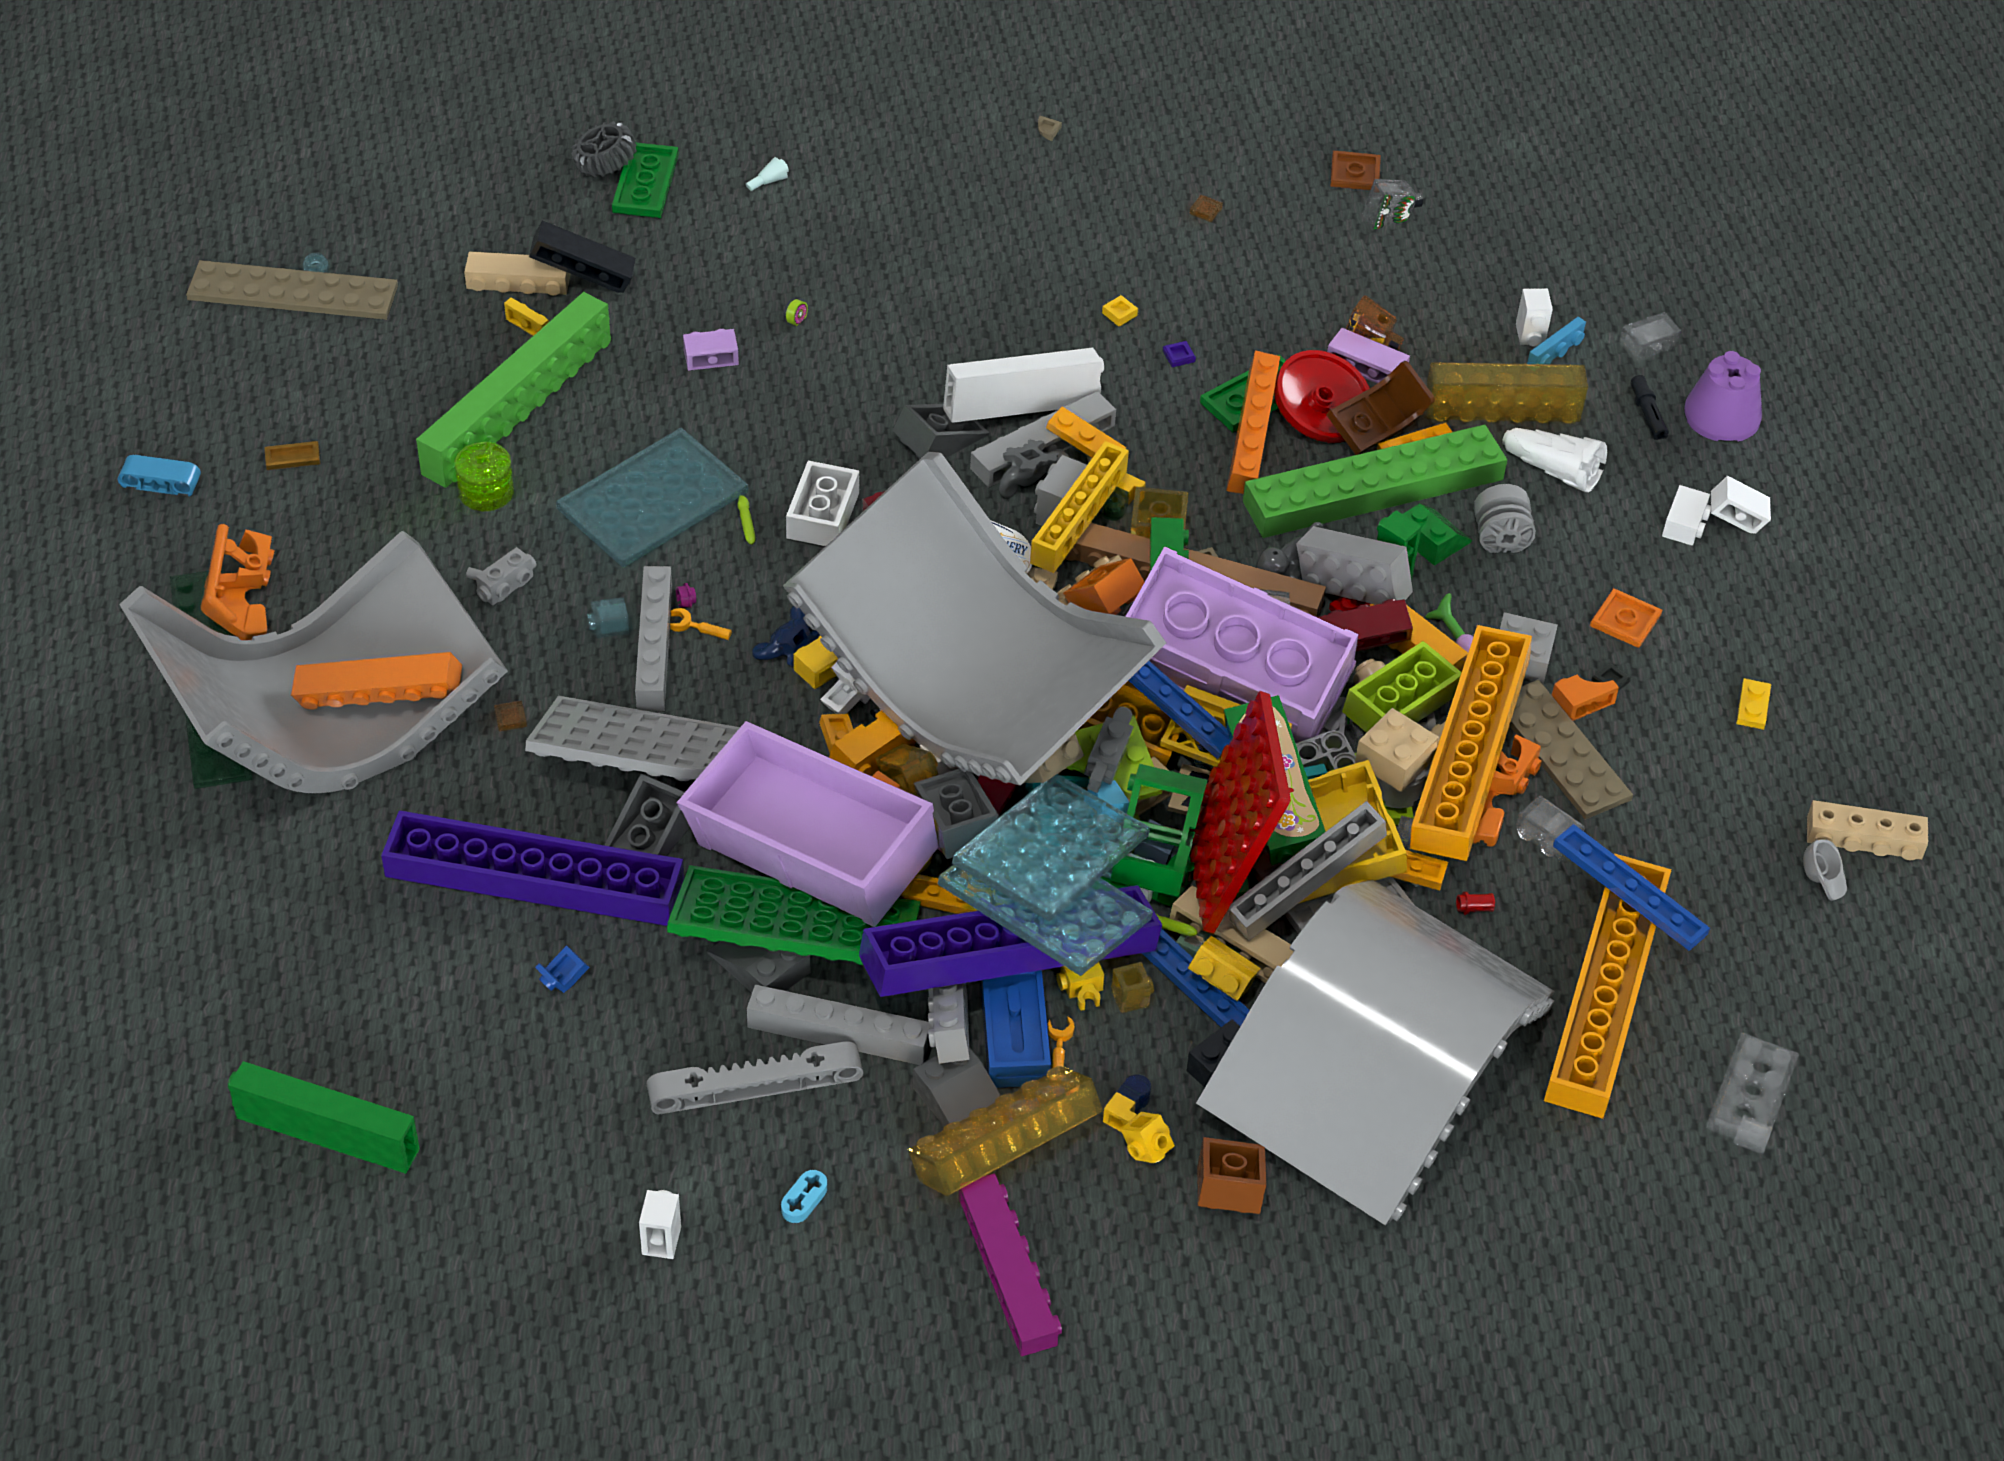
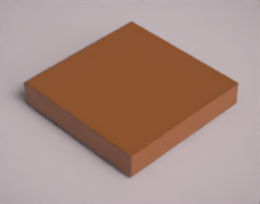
(1354, 170)

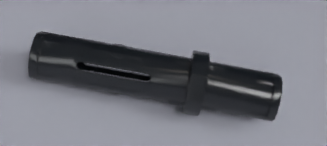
(1646, 400)

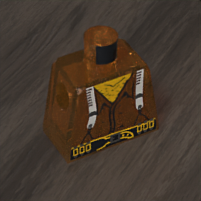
(1374, 323)

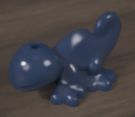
(787, 639)

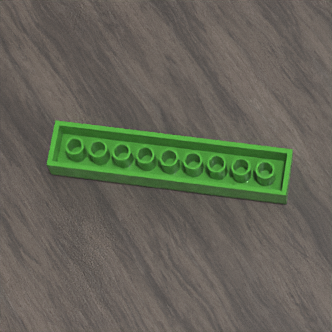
(516, 386)
(1374, 480)

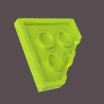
(1134, 755)

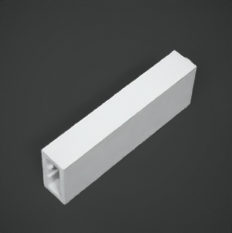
(1020, 384)

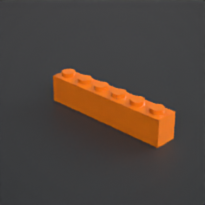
(1253, 421)
(376, 680)

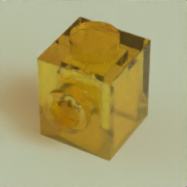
(1131, 987)

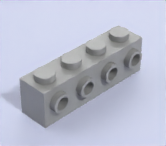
(949, 1022)

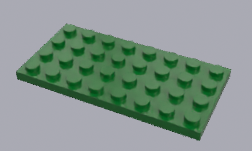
(771, 915)

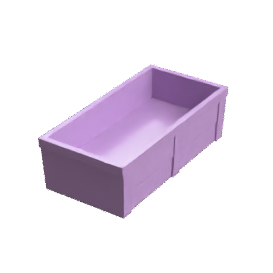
(1244, 642)
(811, 822)

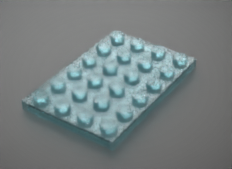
(652, 497)
(1051, 846)
(1076, 936)

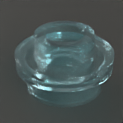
(315, 262)

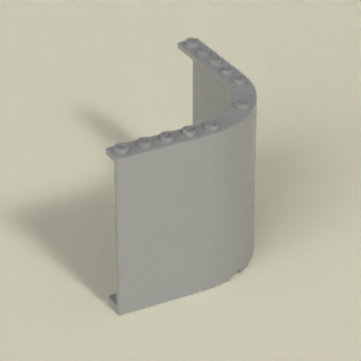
(955, 632)
(243, 688)
(1369, 1045)

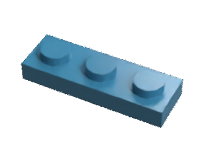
(1558, 343)

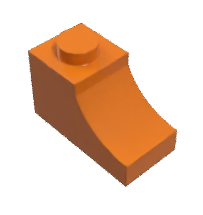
(1583, 697)

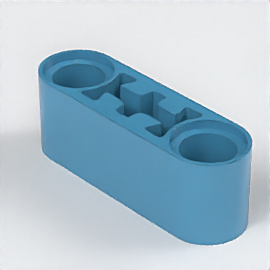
(159, 475)

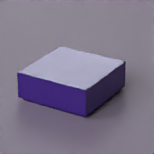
(1179, 354)

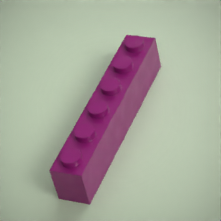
(1009, 1266)

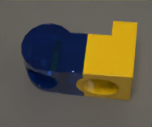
(1129, 1098)

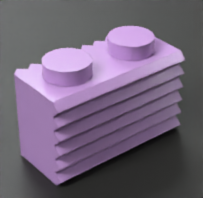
(710, 349)

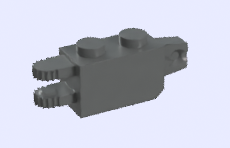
(1109, 749)

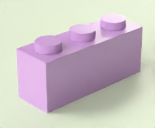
(1367, 356)

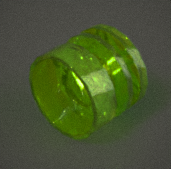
(484, 476)

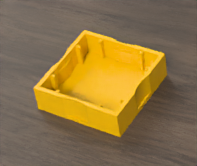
(1336, 797)

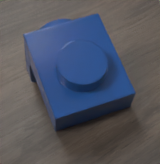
(563, 970)

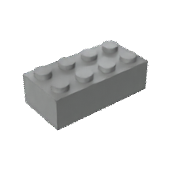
(1354, 566)

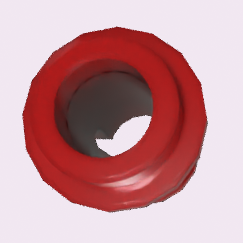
(1475, 902)

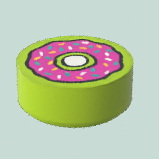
(796, 312)

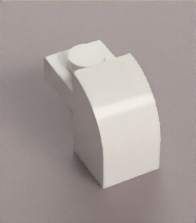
(843, 694)

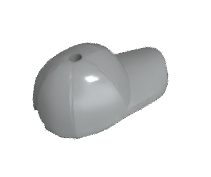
(1825, 866)

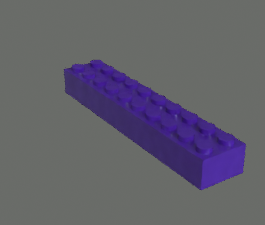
(533, 867)
(967, 950)

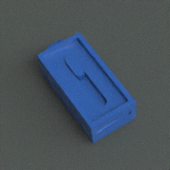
(1015, 1028)

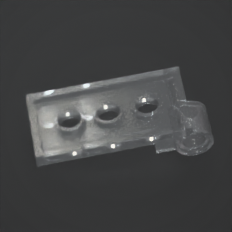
(1755, 1130)

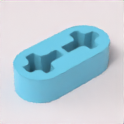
(809, 1200)

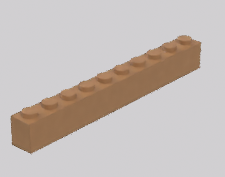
(1104, 541)

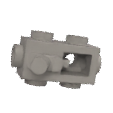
(503, 576)

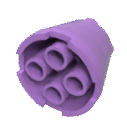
(1726, 399)

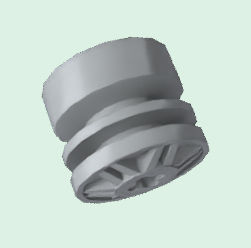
(1504, 519)

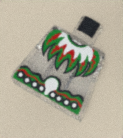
(1390, 202)

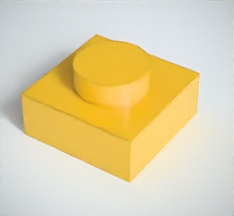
(1120, 310)

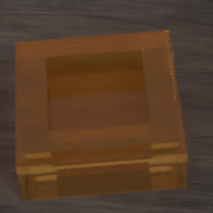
(1206, 208)
(510, 715)

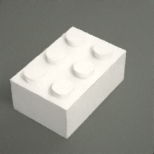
(822, 503)

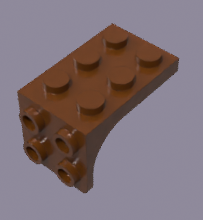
(1382, 409)

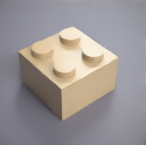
(1397, 749)

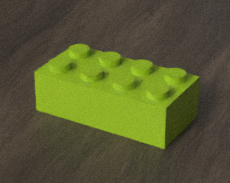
(1410, 684)

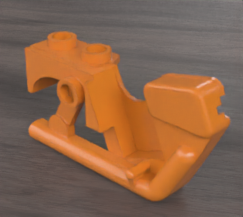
(225, 593)
(1510, 782)

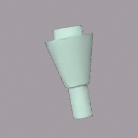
(772, 172)

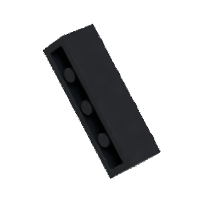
(582, 257)

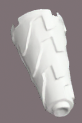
(1561, 455)

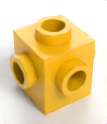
(1147, 1137)

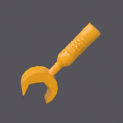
(702, 627)
(1060, 1036)

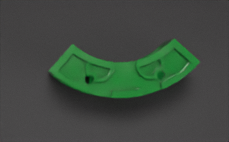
(1154, 875)

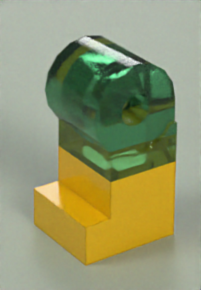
(1121, 497)

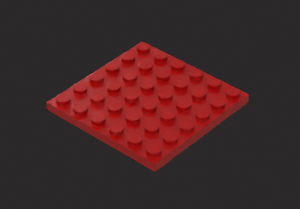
(1238, 811)

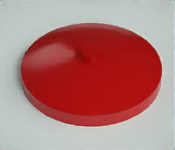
(1312, 386)

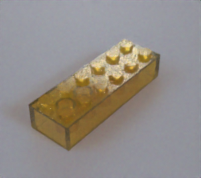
(1507, 392)
(1004, 1130)

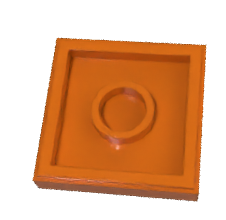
(1626, 618)

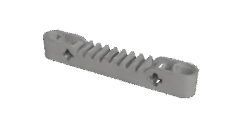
(676, 1092)

